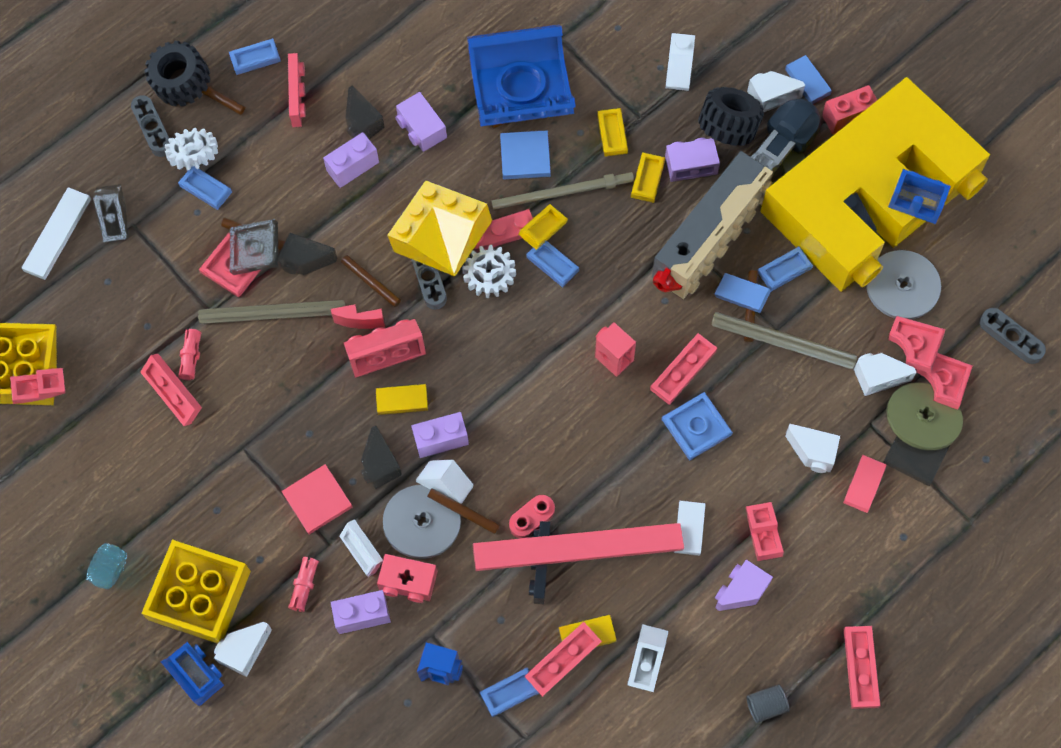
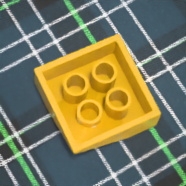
(440, 228)
(24, 351)
(196, 592)

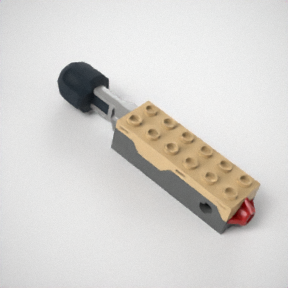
(732, 201)

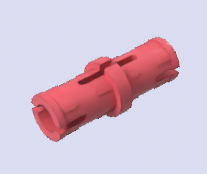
(189, 354)
(303, 584)

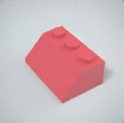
(385, 347)

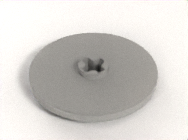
(919, 294)
(402, 526)

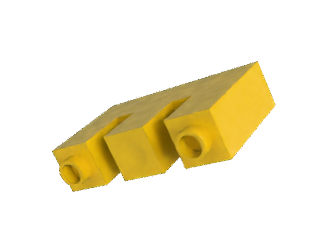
(867, 158)

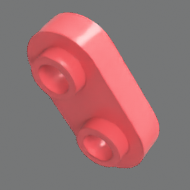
(532, 516)

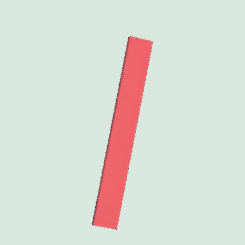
(577, 546)

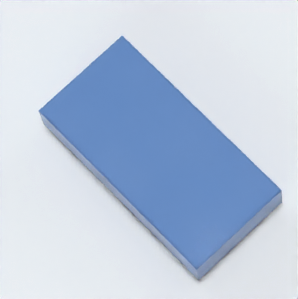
(254, 56)
(815, 85)
(205, 187)
(553, 263)
(785, 268)
(742, 293)
(508, 693)

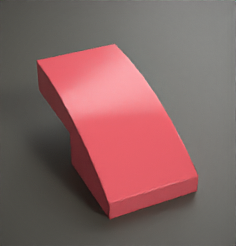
(349, 317)
(37, 387)
(864, 483)
(764, 531)

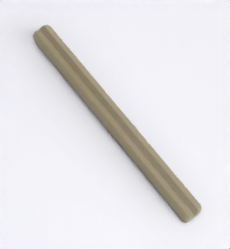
(271, 311)
(784, 340)

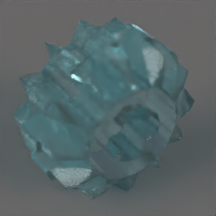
(106, 566)

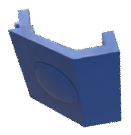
(520, 75)

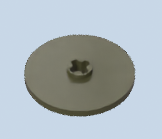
(907, 420)

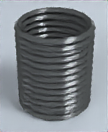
(768, 703)

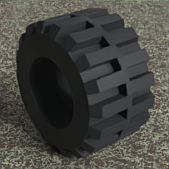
(166, 62)
(731, 116)

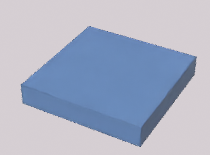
(525, 154)
(697, 426)

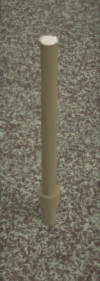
(608, 181)

